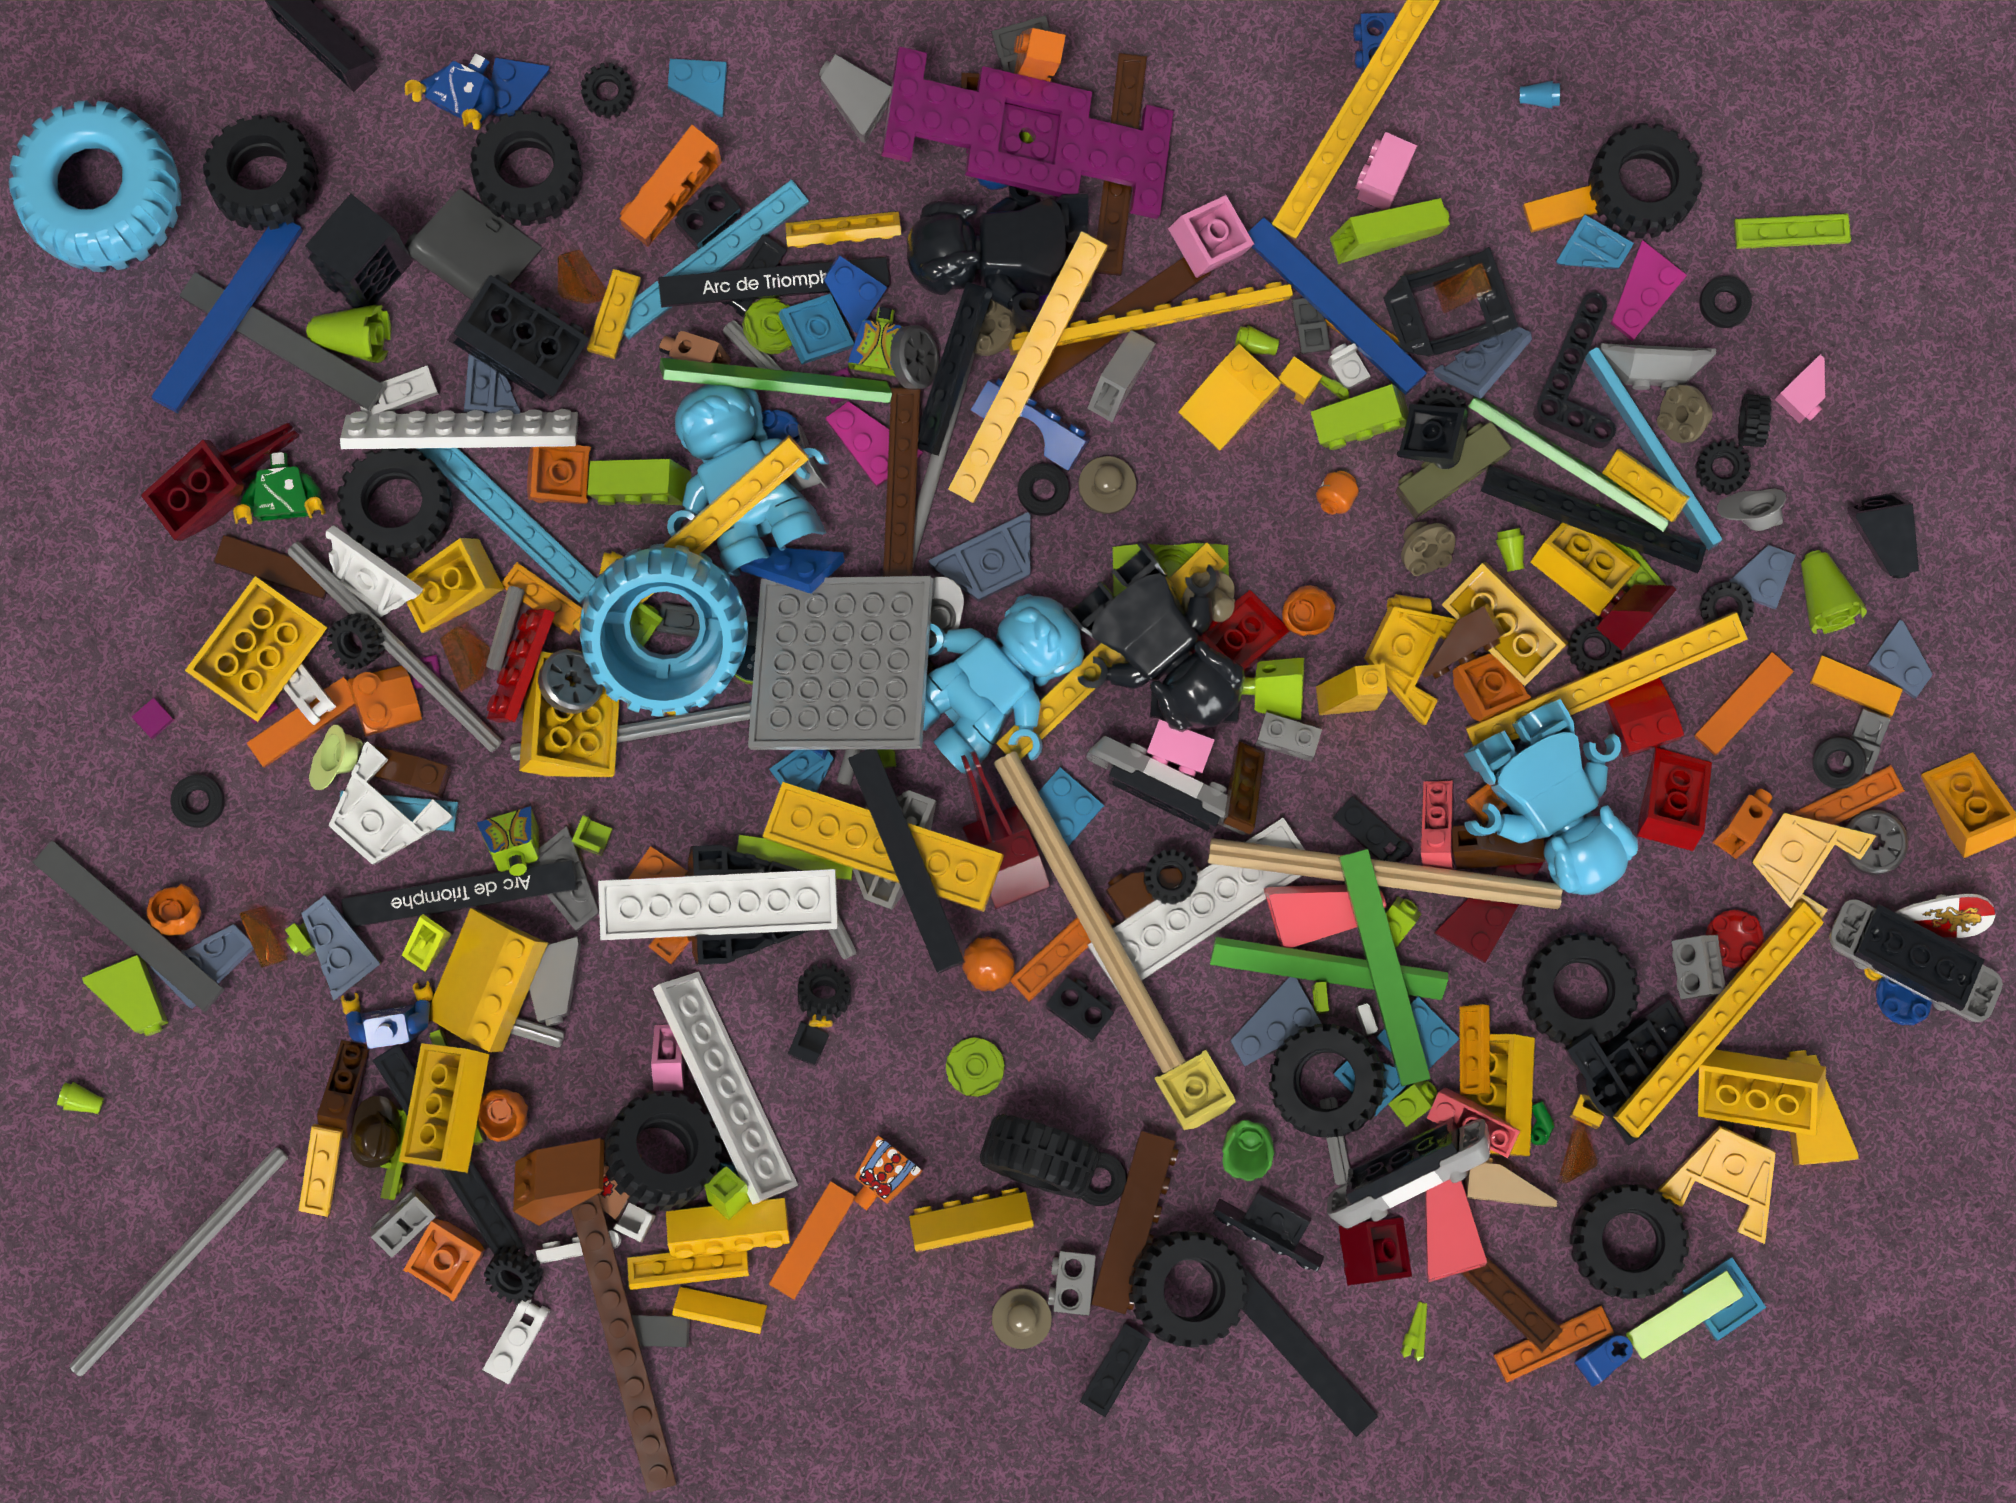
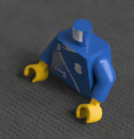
(458, 91)
(389, 1025)

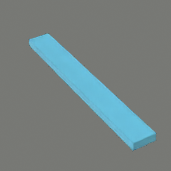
(721, 250)
(1651, 445)
(512, 520)

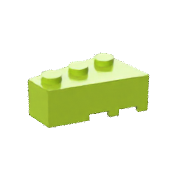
(1360, 417)
(637, 481)

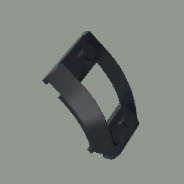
(1410, 325)

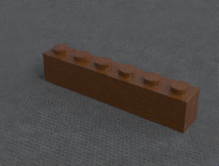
(1133, 1220)

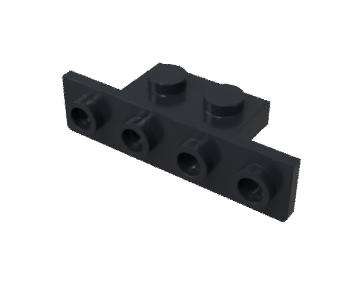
(1274, 1225)

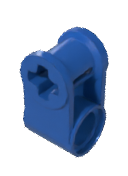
(1600, 1362)

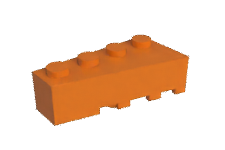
(671, 186)

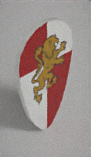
(1952, 915)

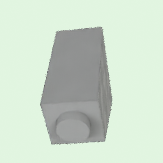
(855, 94)
(1121, 375)
(555, 981)

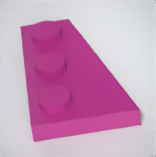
(1645, 291)
(864, 439)

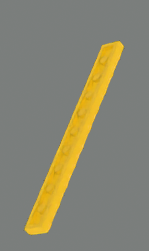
(1353, 116)
(1165, 315)
(1028, 366)
(737, 499)
(1622, 675)
(1069, 692)
(1718, 1020)

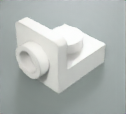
(1348, 366)

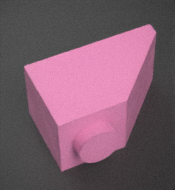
(1805, 392)
(666, 1060)

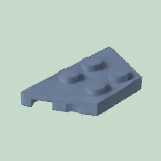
(989, 560)

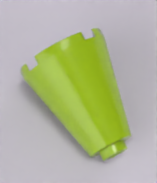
(353, 332)
(1828, 594)

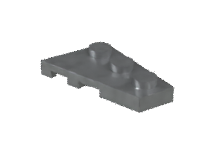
(577, 905)

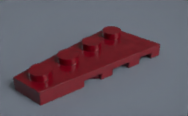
(1479, 922)

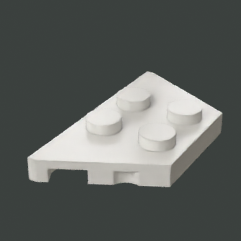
(368, 576)

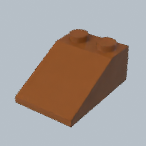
(557, 1179)

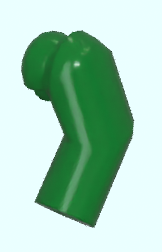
(1543, 1126)

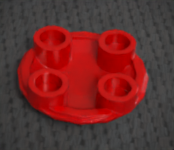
(1737, 935)

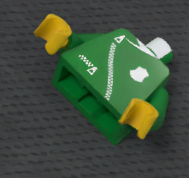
(279, 494)

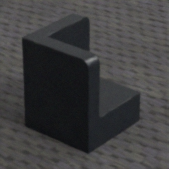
(808, 1044)

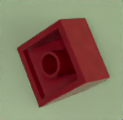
(1632, 611)
(1375, 1251)

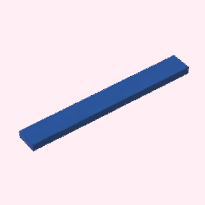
(1335, 306)
(225, 316)

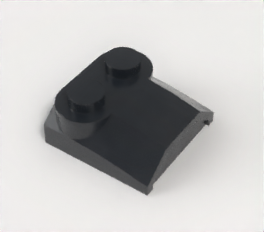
(1434, 435)

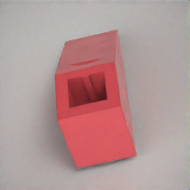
(1437, 824)
(1463, 1111)

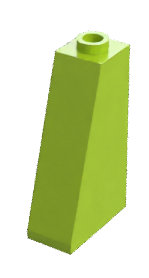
(1388, 229)

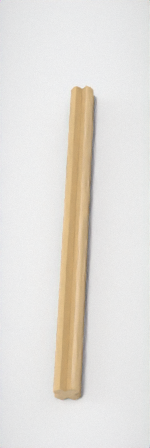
(1387, 874)
(1089, 912)

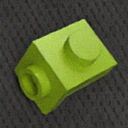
(644, 622)
(1401, 918)
(299, 939)
(1414, 1101)

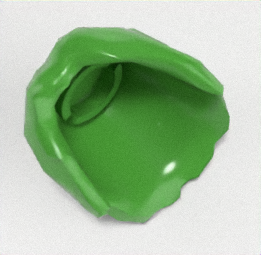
(1247, 1150)

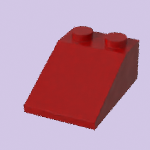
(1247, 633)
(1644, 718)
(1675, 800)

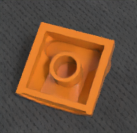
(558, 474)
(1487, 687)
(384, 699)
(445, 1257)

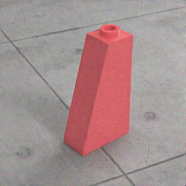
(1310, 912)
(1450, 1233)

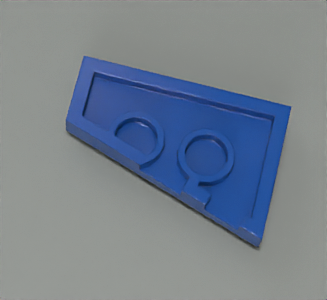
(796, 567)

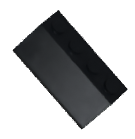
(325, 40)

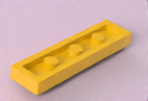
(843, 229)
(667, 1270)

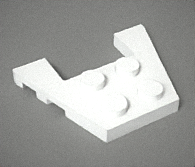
(371, 821)

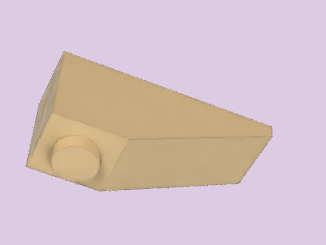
(1499, 1184)

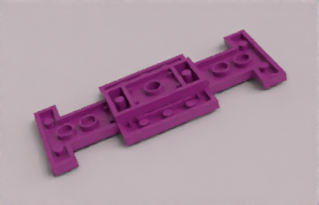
(1061, 144)

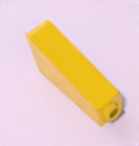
(1353, 690)
(1832, 1138)

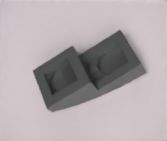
(1310, 327)
(1869, 734)
(662, 1330)

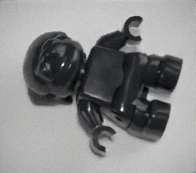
(1016, 249)
(1159, 639)

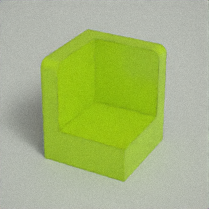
(591, 836)
(727, 1193)

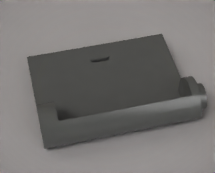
(469, 244)

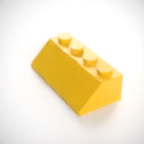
(1528, 637)
(1511, 1086)
(1761, 1091)
(444, 1107)
(970, 1221)

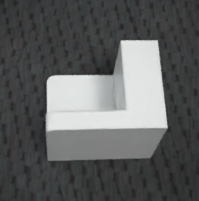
(635, 1222)

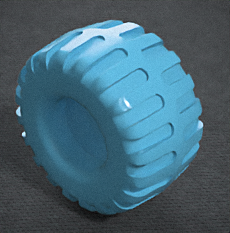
(125, 224)
(655, 679)

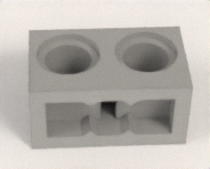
(1288, 737)
(1704, 966)
(403, 1222)
(1080, 1284)

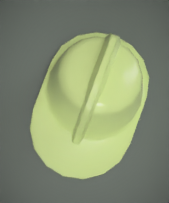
(334, 756)

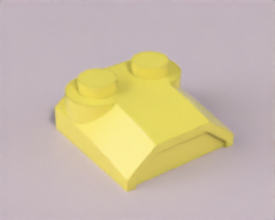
(1196, 1091)

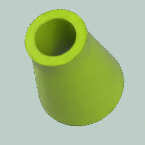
(1256, 341)
(1511, 548)
(77, 1098)

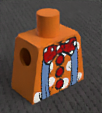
(1745, 823)
(884, 1174)

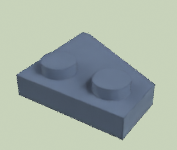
(487, 389)
(1766, 575)
(1901, 661)

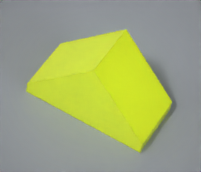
(425, 943)

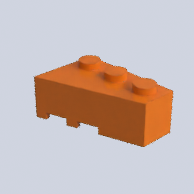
(1038, 53)

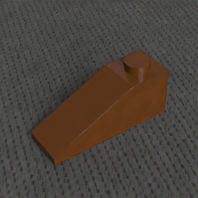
(414, 772)
(1130, 892)

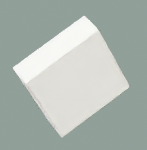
(1366, 1019)

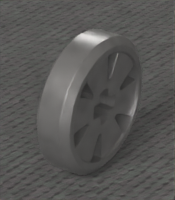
(914, 357)
(557, 689)
(1890, 834)

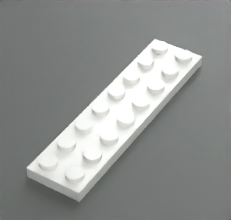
(459, 430)
(1220, 896)
(718, 904)
(725, 1087)

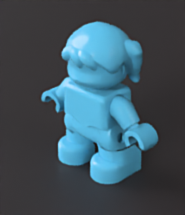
(717, 428)
(991, 680)
(1551, 797)

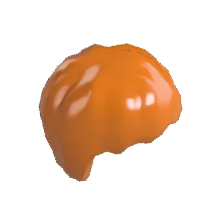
(1308, 611)
(174, 910)
(988, 964)
(502, 1115)

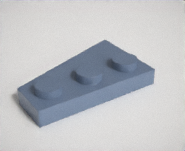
(1485, 363)
(338, 946)
(216, 956)
(1274, 1022)

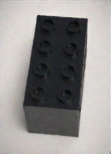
(358, 253)
(508, 354)

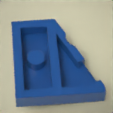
(515, 84)
(853, 291)

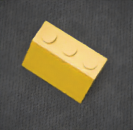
(1585, 566)

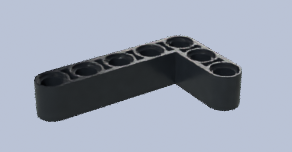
(1568, 373)

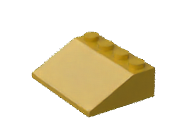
(256, 649)
(565, 742)
(486, 981)

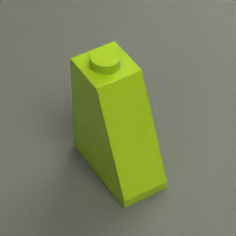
(130, 994)

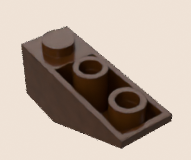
(1468, 635)
(1493, 850)
(344, 1087)

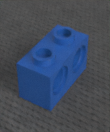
(1367, 43)

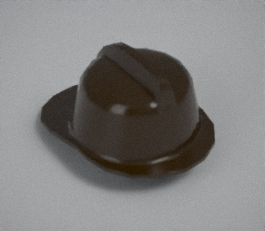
(375, 1131)

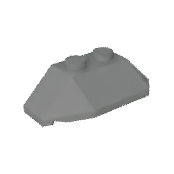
(1655, 365)
(918, 811)

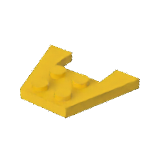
(1404, 646)
(1797, 852)
(1733, 1168)

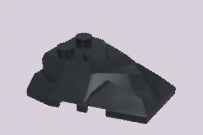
(728, 947)

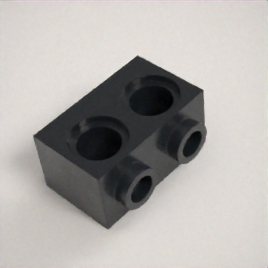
(713, 221)
(1075, 1014)

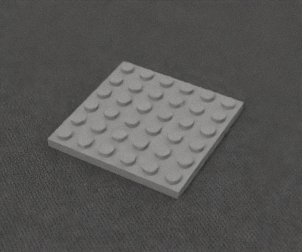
(841, 664)

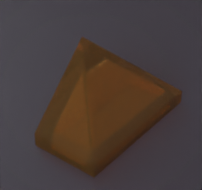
(578, 280)
(1463, 288)
(466, 656)
(263, 936)
(1578, 1157)

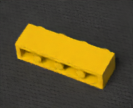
(709, 1232)

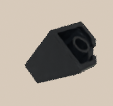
(1889, 532)

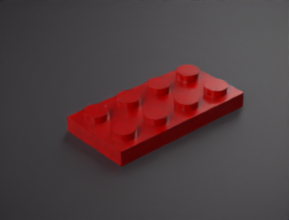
(522, 660)

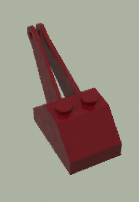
(205, 486)
(1005, 833)

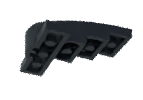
(1621, 1066)

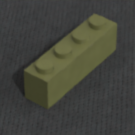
(1433, 485)

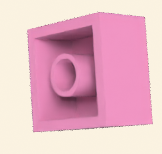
(1387, 169)
(1211, 236)
(1180, 748)

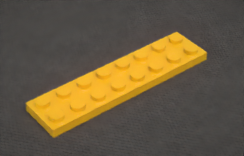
(851, 838)

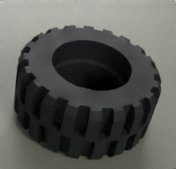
(518, 133)
(253, 140)
(1660, 148)
(371, 474)
(1607, 961)
(1288, 1092)
(682, 1120)
(1039, 1156)
(1669, 1241)
(1226, 1295)

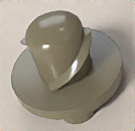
(995, 330)
(1684, 414)
(1107, 485)
(1427, 547)
(1221, 598)
(1021, 1318)

